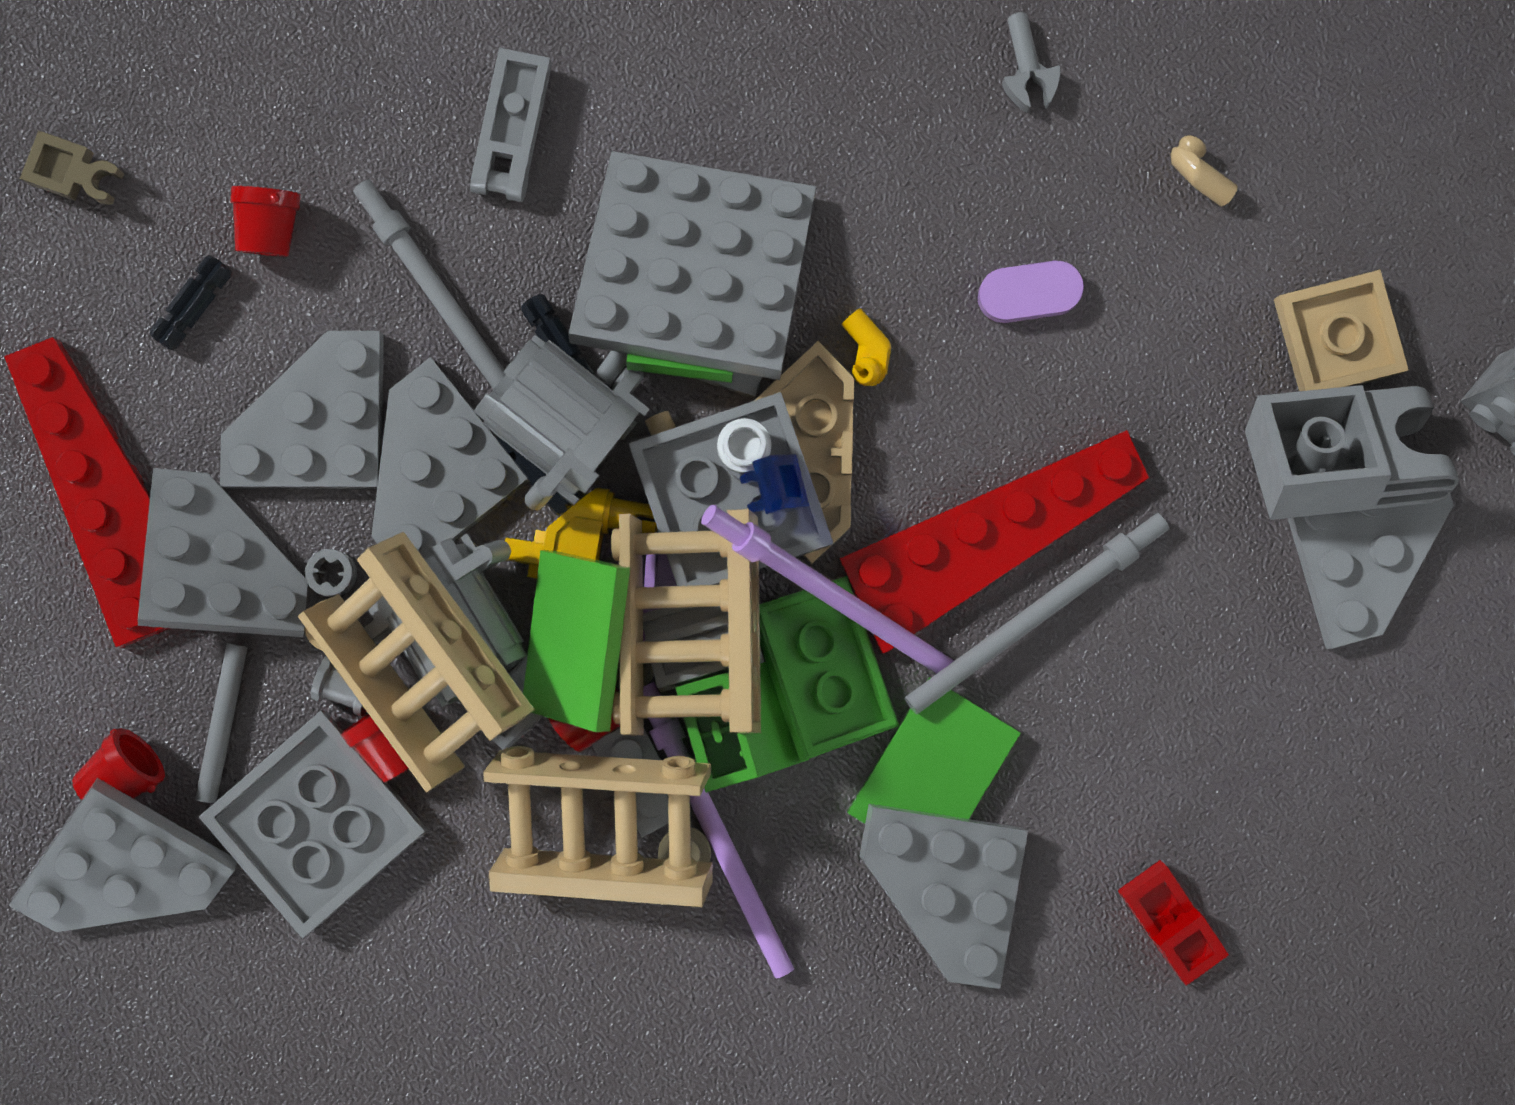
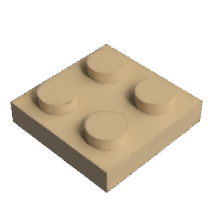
(1341, 333)

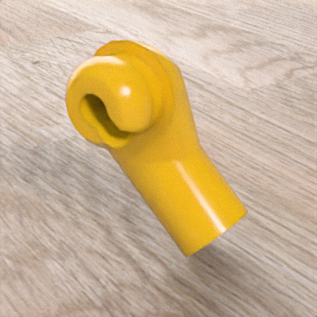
(873, 349)

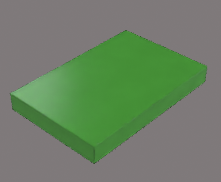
(576, 639)
(823, 673)
(938, 760)

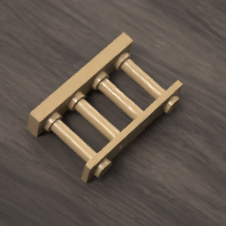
(445, 637)
(735, 650)
(595, 876)

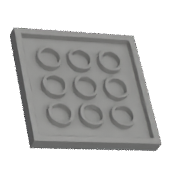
(693, 265)

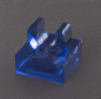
(778, 483)

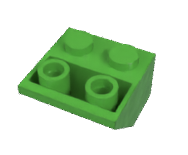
(736, 755)

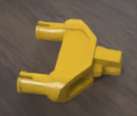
(580, 529)

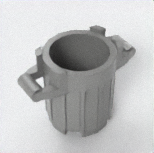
(560, 417)
(461, 573)

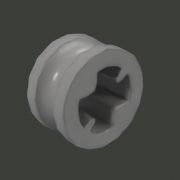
(335, 557)

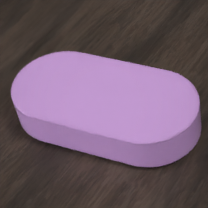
(1030, 291)

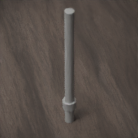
(394, 231)
(1117, 553)

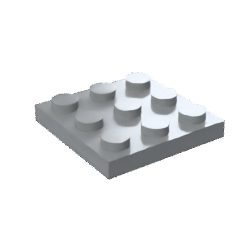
(687, 477)
(312, 824)

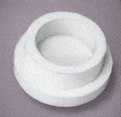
(742, 443)

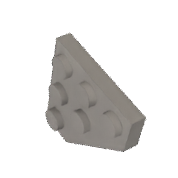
(314, 422)
(437, 463)
(213, 564)
(1364, 564)
(120, 866)
(950, 885)

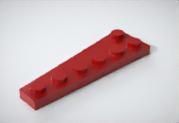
(92, 479)
(960, 551)

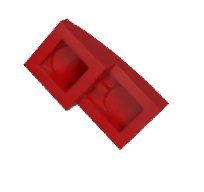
(1173, 922)

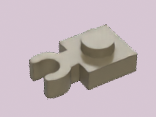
(65, 168)

